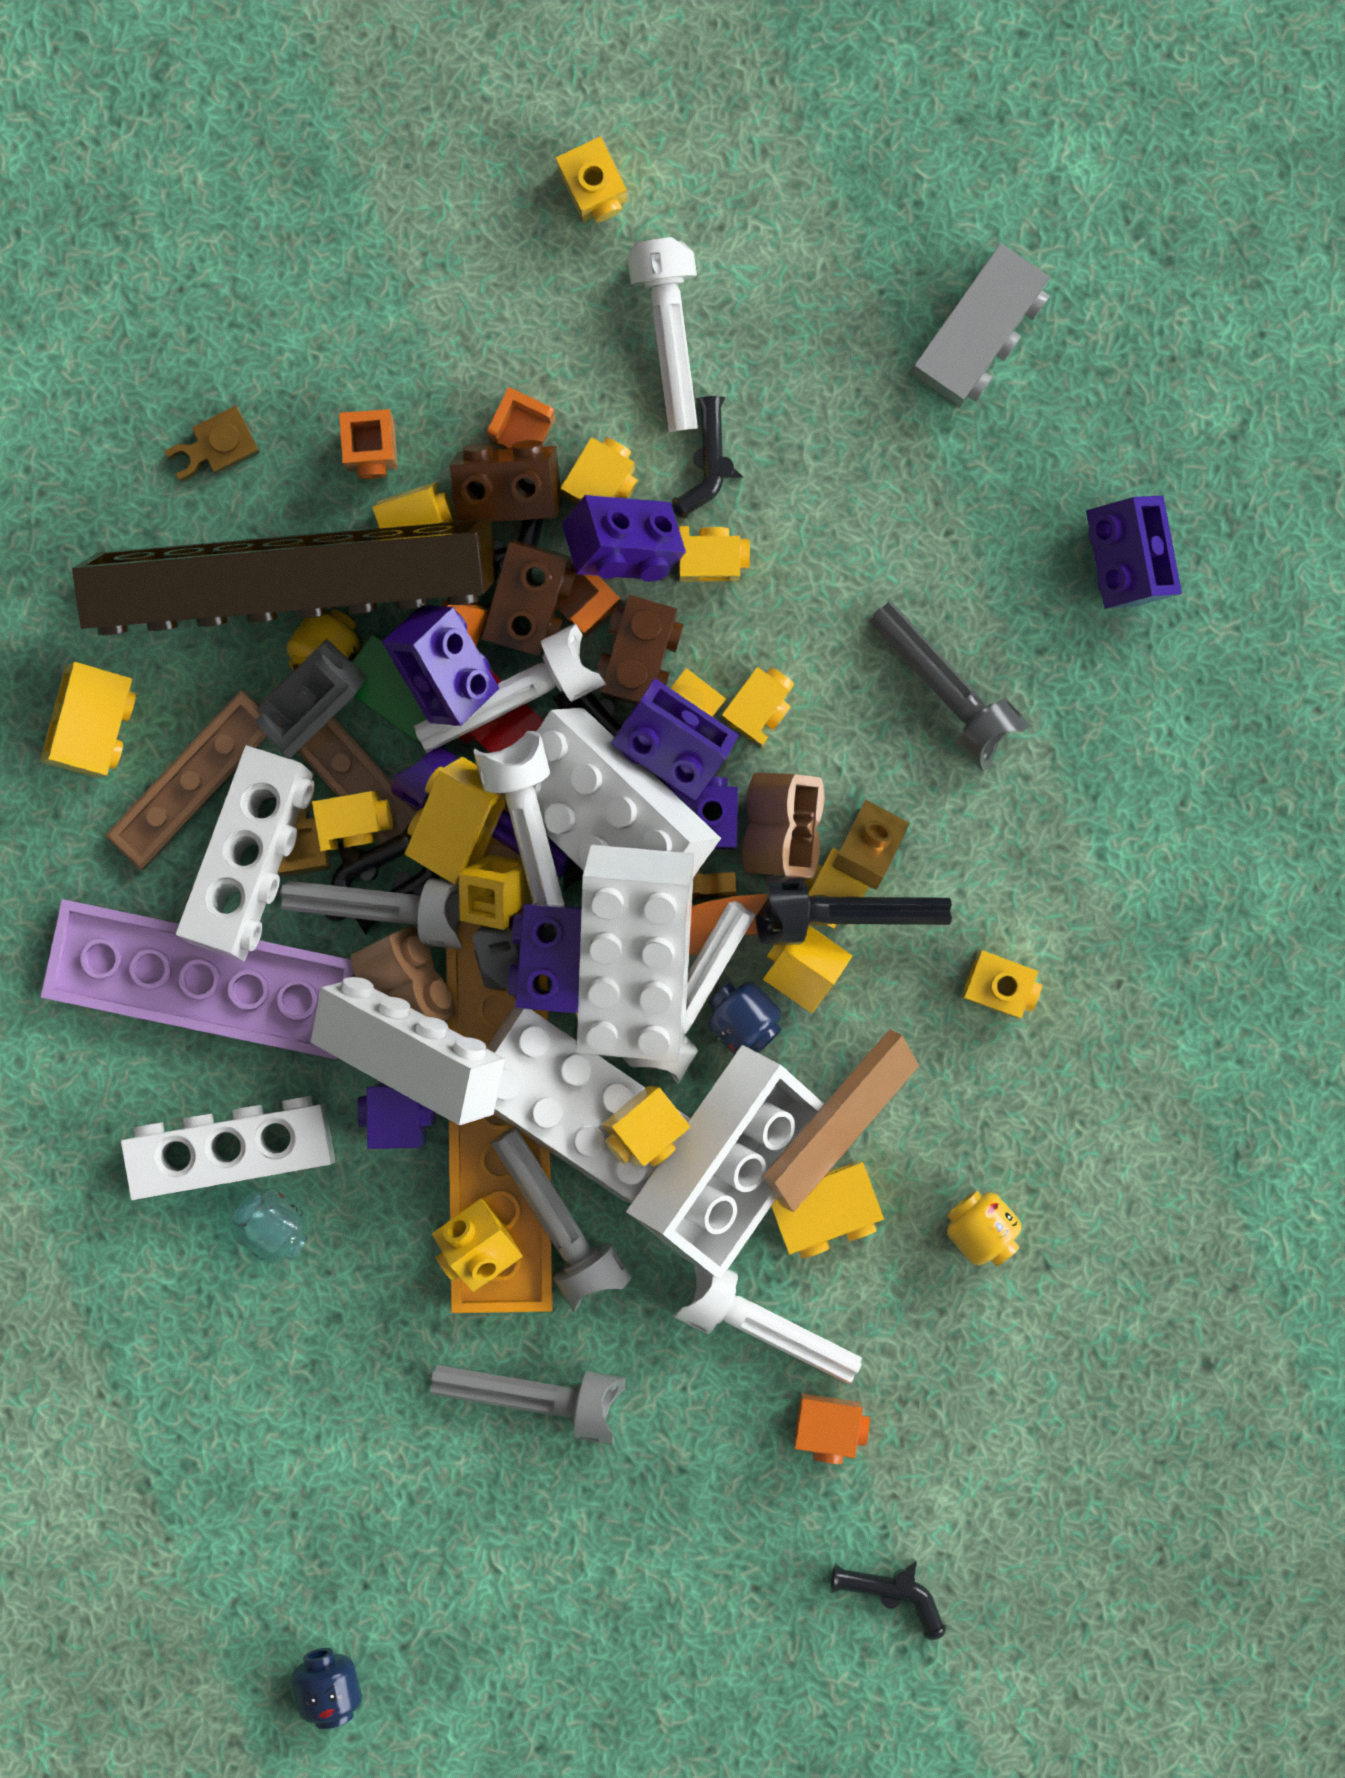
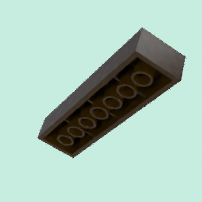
(285, 575)

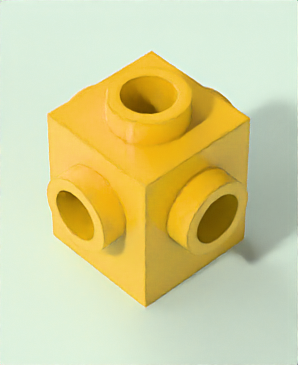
(475, 1246)

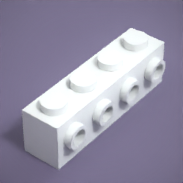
(407, 1050)

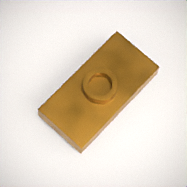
(870, 845)

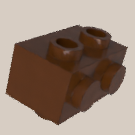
(506, 482)
(522, 595)
(643, 637)

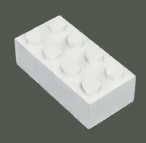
(606, 798)
(634, 952)
(564, 1099)
(713, 1185)

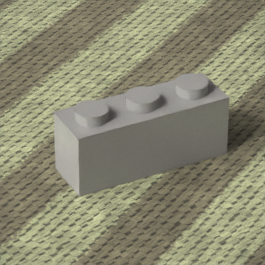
(982, 327)

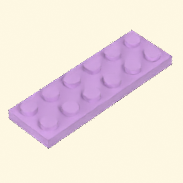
(149, 973)

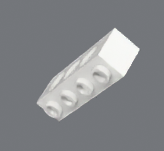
(257, 778)
(152, 1174)

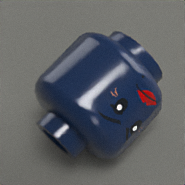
(744, 1017)
(326, 1688)

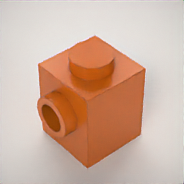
(368, 442)
(830, 1428)

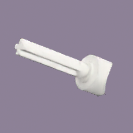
(663, 266)
(560, 669)
(515, 773)
(702, 978)
(717, 1301)

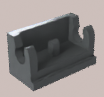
(309, 698)

